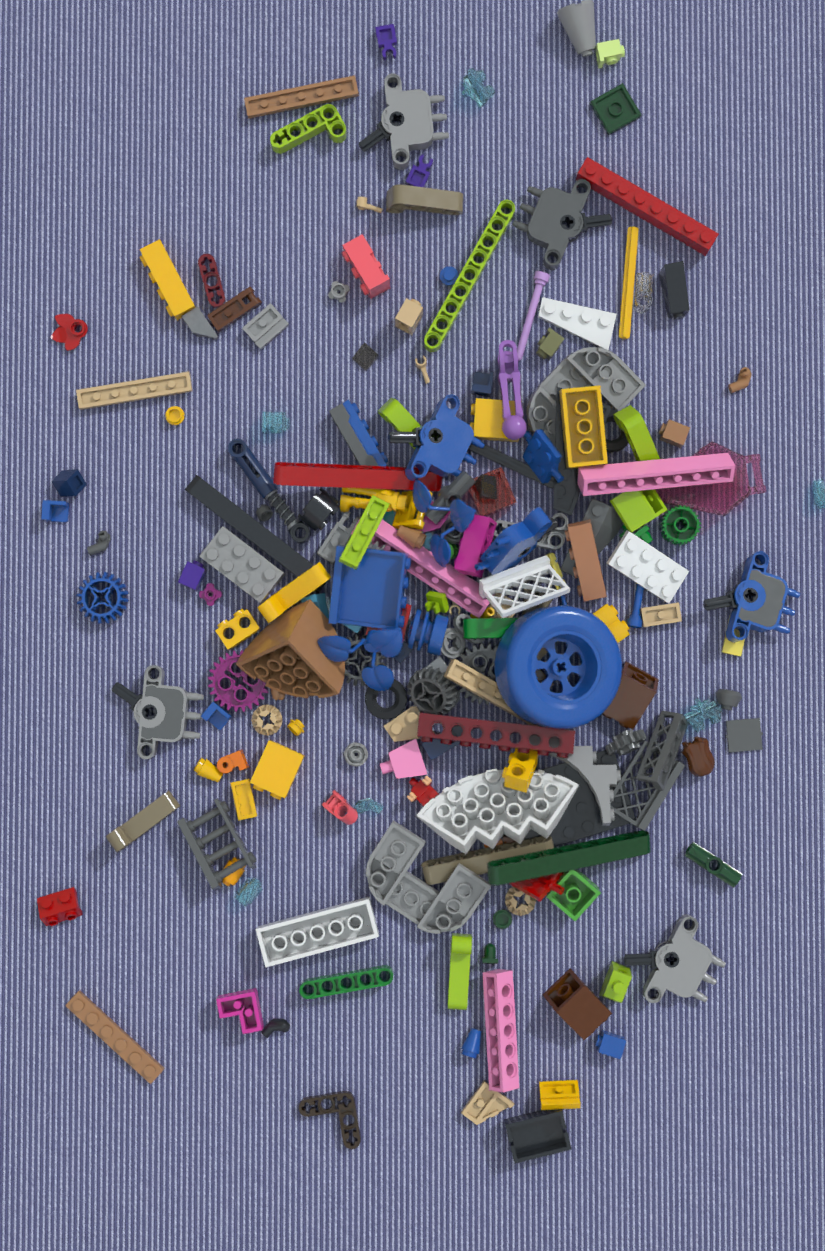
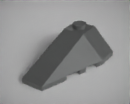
(605, 527)

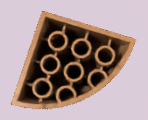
(289, 655)

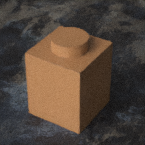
(674, 433)

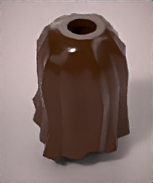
(698, 756)

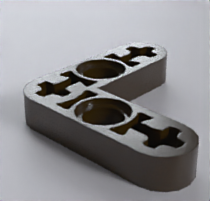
(342, 1109)

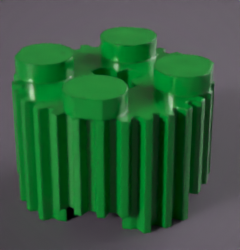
(685, 535)

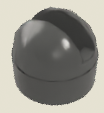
(264, 513)

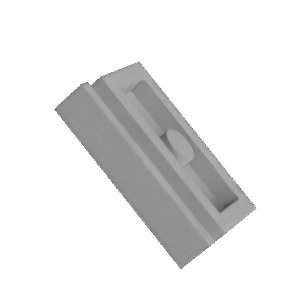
(265, 326)

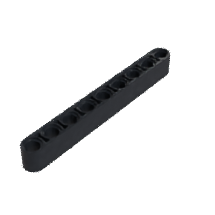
(249, 527)

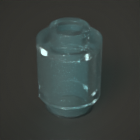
(248, 891)

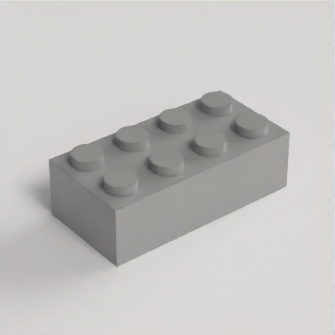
(242, 565)

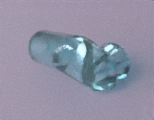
(367, 804)

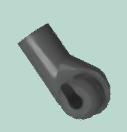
(102, 543)

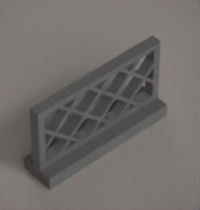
(654, 800)

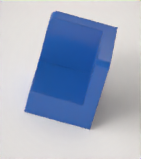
(55, 511)
(216, 715)

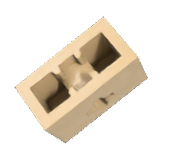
(409, 316)

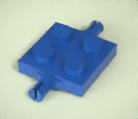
(542, 456)

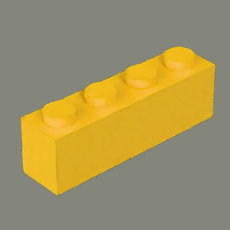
(167, 278)

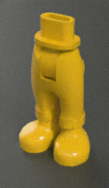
(395, 499)

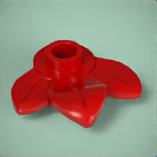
(67, 331)

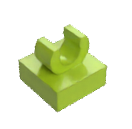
(437, 602)

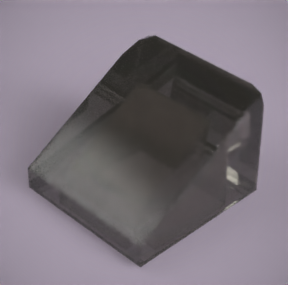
(365, 356)
(486, 486)

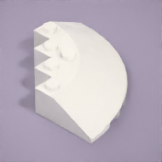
(486, 809)

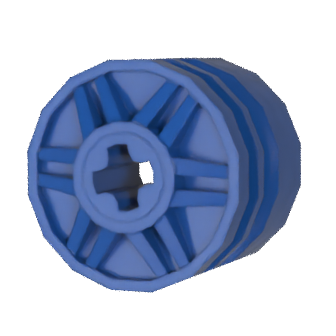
(427, 632)

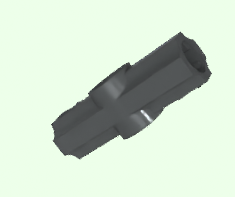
(448, 493)

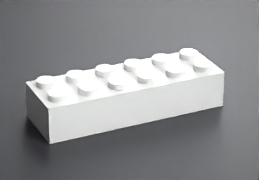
(317, 931)

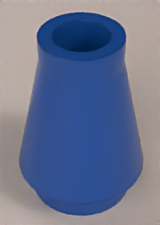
(472, 1043)

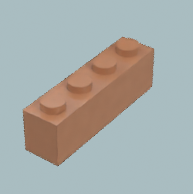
(586, 560)

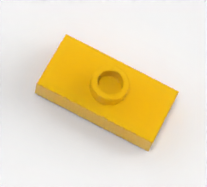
(243, 799)

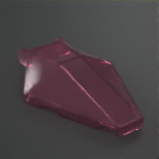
(718, 497)

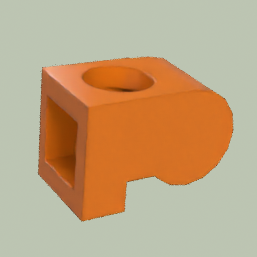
(229, 762)

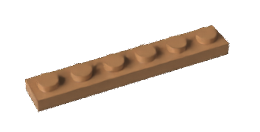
(301, 96)
(115, 1037)

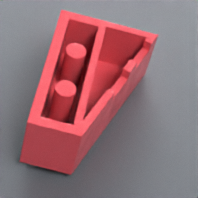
(365, 267)

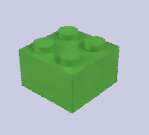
(578, 893)

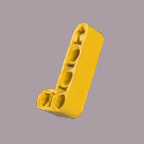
(293, 592)

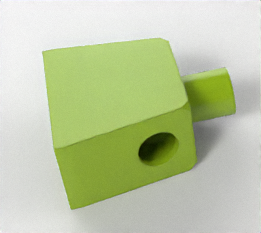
(616, 982)

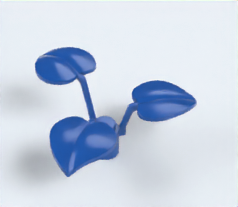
(460, 515)
(385, 640)

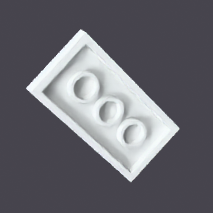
(647, 567)

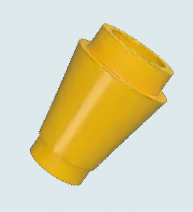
(207, 770)

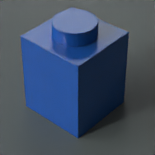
(610, 1044)

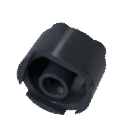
(318, 510)

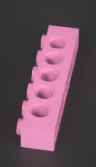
(500, 1030)

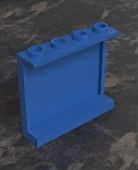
(372, 592)

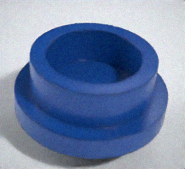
(448, 275)

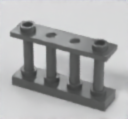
(197, 845)

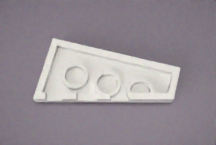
(585, 322)

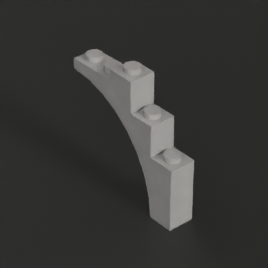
(598, 777)

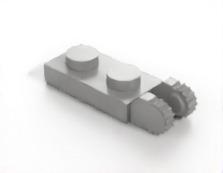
(338, 536)

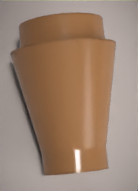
(412, 536)

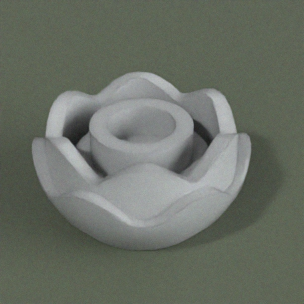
(354, 760)

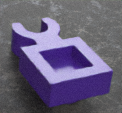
(386, 38)
(418, 175)

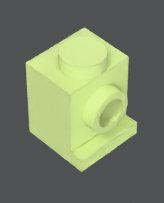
(609, 52)

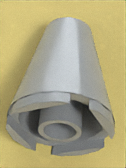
(580, 26)

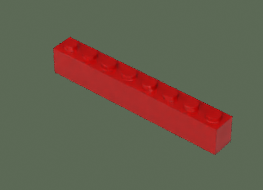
(647, 206)

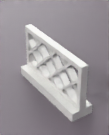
(518, 577)

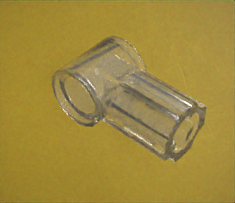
(643, 291)

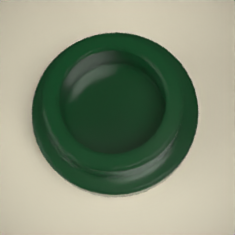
(502, 919)

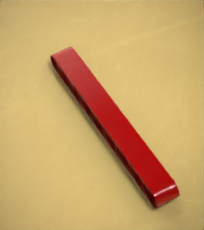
(350, 476)

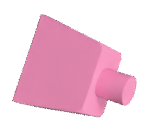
(405, 761)

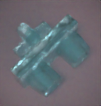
(475, 88)
(702, 711)

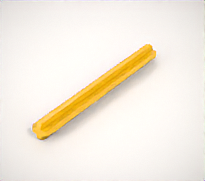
(628, 282)

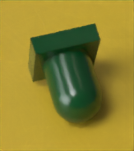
(489, 954)

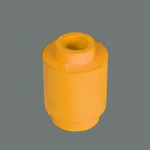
(235, 876)

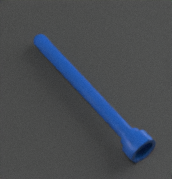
(635, 620)

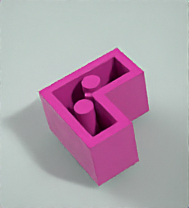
(244, 1004)

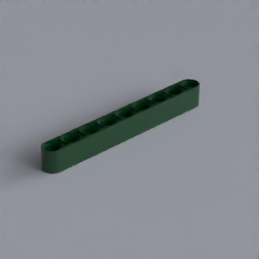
(568, 857)

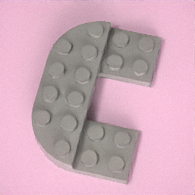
(582, 369)
(412, 897)

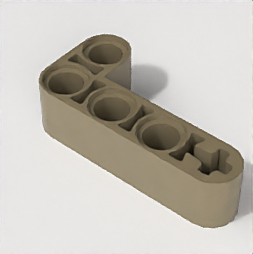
(423, 199)
(142, 821)

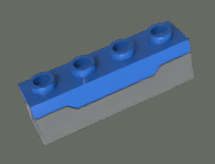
(356, 435)

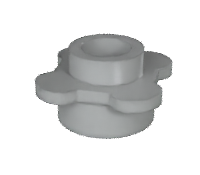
(338, 286)

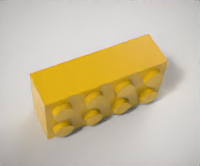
(583, 426)

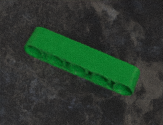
(486, 627)
(339, 988)

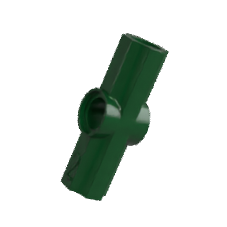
(722, 871)

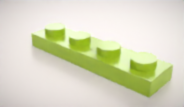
(364, 532)

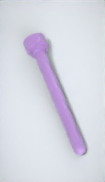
(541, 279)

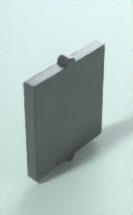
(744, 735)

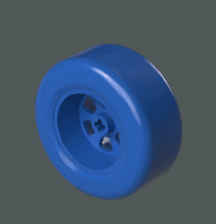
(598, 669)

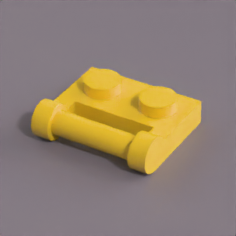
(406, 517)

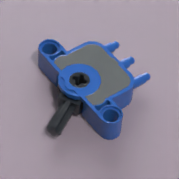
(765, 604)

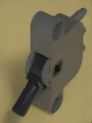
(548, 219)

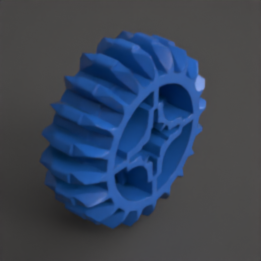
(90, 586)

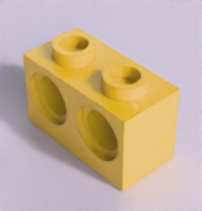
(240, 633)
(520, 770)

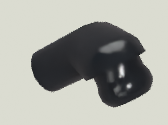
(275, 1025)

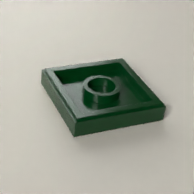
(615, 109)

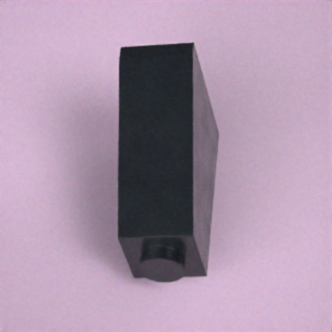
(674, 289)

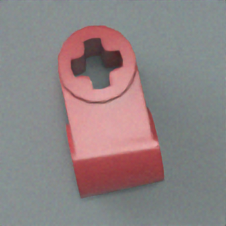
(339, 806)

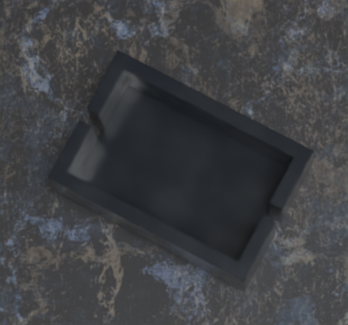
(537, 1134)

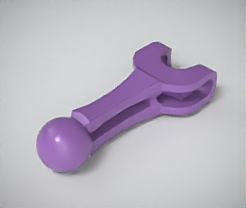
(513, 425)

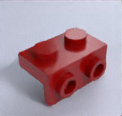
(59, 907)

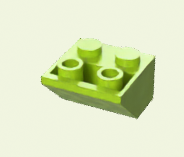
(638, 507)

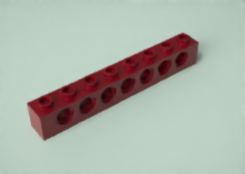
(428, 721)

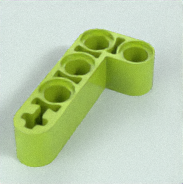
(307, 132)
(398, 417)
(637, 434)
(459, 971)

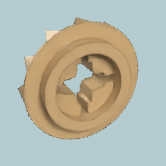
(268, 729)
(511, 902)

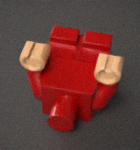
(422, 790)

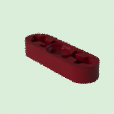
(203, 269)

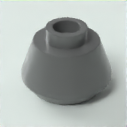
(450, 536)
(728, 698)

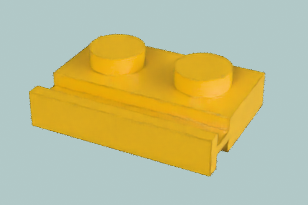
(559, 1095)

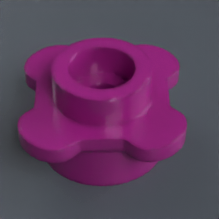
(210, 589)

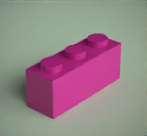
(474, 544)

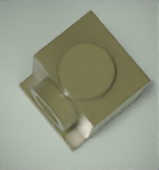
(549, 344)

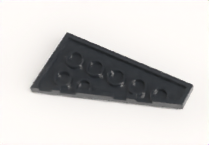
(567, 491)

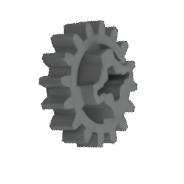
(625, 742)

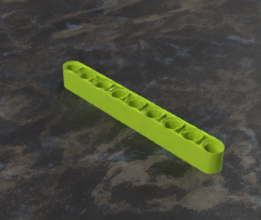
(470, 267)

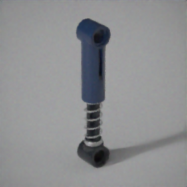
(267, 489)

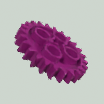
(228, 696)

